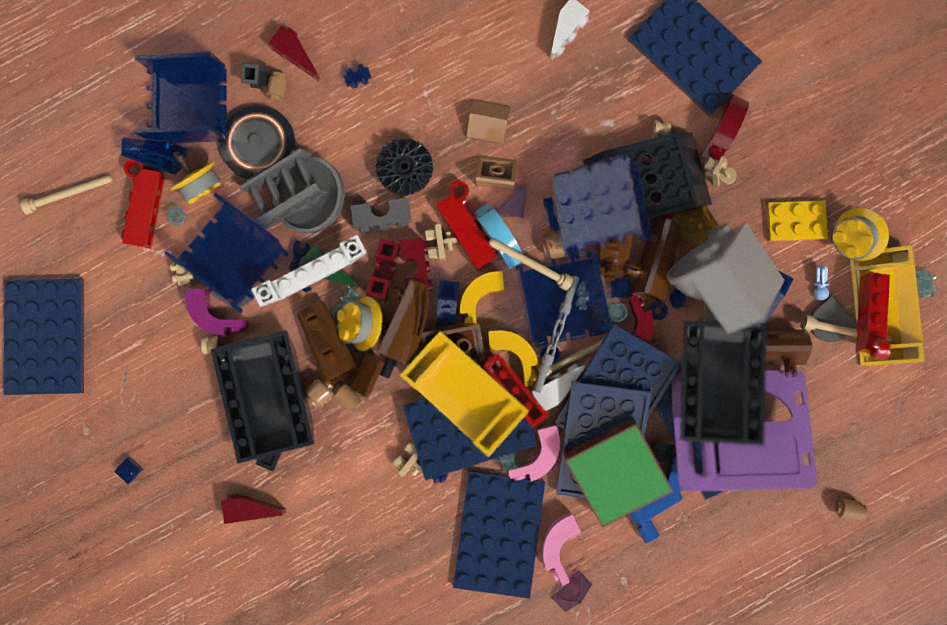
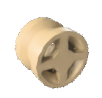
(660, 128)
(209, 343)

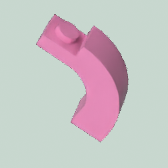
(546, 457)
(555, 536)

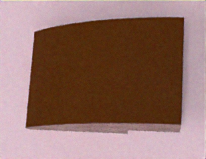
(464, 335)
(367, 374)

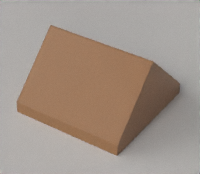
(488, 122)
(496, 173)

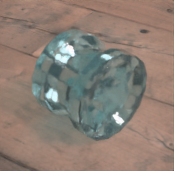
(350, 295)
(619, 310)
(508, 462)

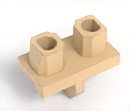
(719, 171)
(437, 234)
(404, 465)

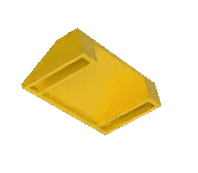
(904, 308)
(464, 393)

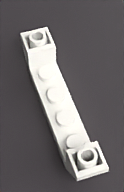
(310, 273)

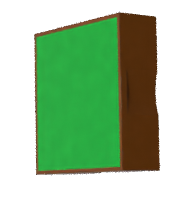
(617, 472)

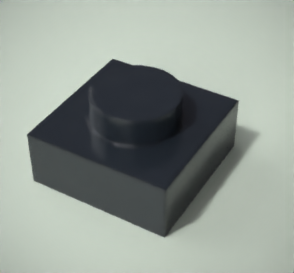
(662, 452)
(269, 462)

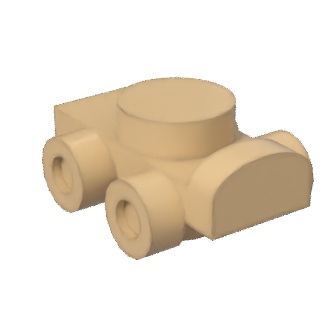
(181, 276)

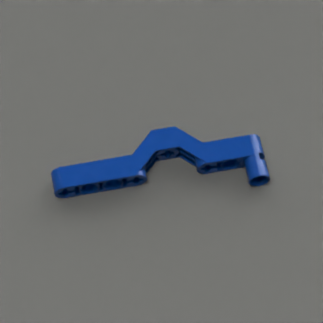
(643, 516)

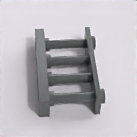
(297, 199)

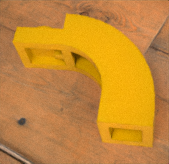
(483, 285)
(512, 342)

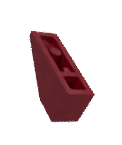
(289, 47)
(245, 508)

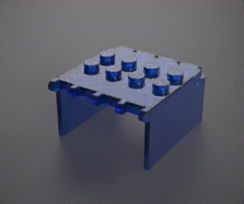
(186, 98)
(600, 204)
(230, 255)
(544, 297)

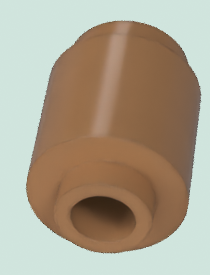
(276, 86)
(346, 397)
(850, 510)

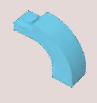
(497, 230)

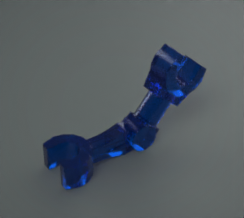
(549, 206)
(298, 253)

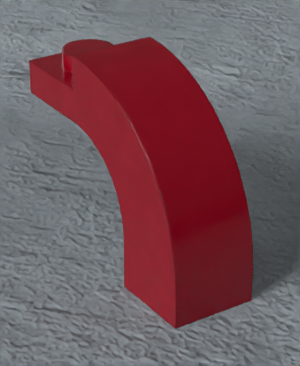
(727, 128)
(643, 320)

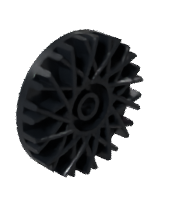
(401, 153)

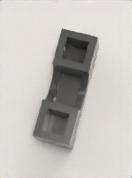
(398, 214)

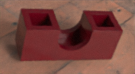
(415, 251)
(382, 277)

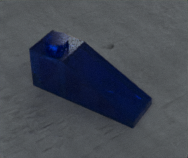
(153, 153)

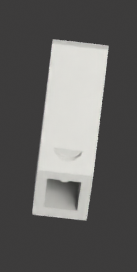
(570, 19)
(556, 389)

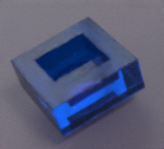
(620, 288)
(128, 470)

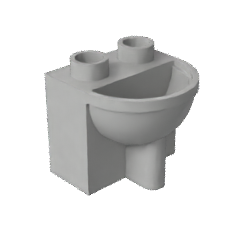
(729, 276)

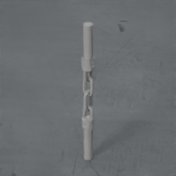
(547, 358)

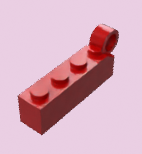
(143, 206)
(465, 229)
(873, 315)
(511, 383)

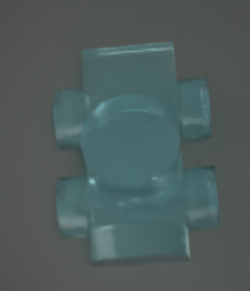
(924, 284)
(584, 296)

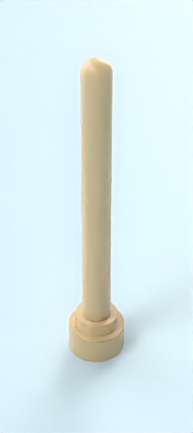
(30, 205)
(563, 280)
(810, 323)
(572, 358)

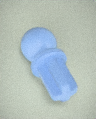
(821, 292)

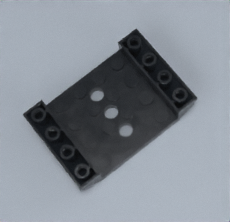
(675, 169)

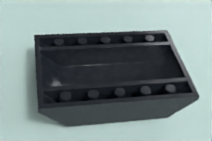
(723, 384)
(263, 396)

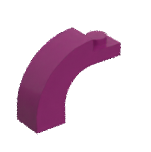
(200, 311)

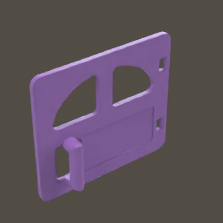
(754, 466)

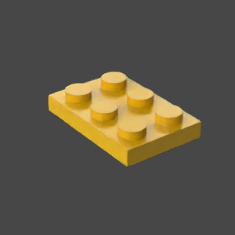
(797, 221)

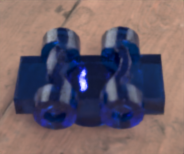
(360, 76)

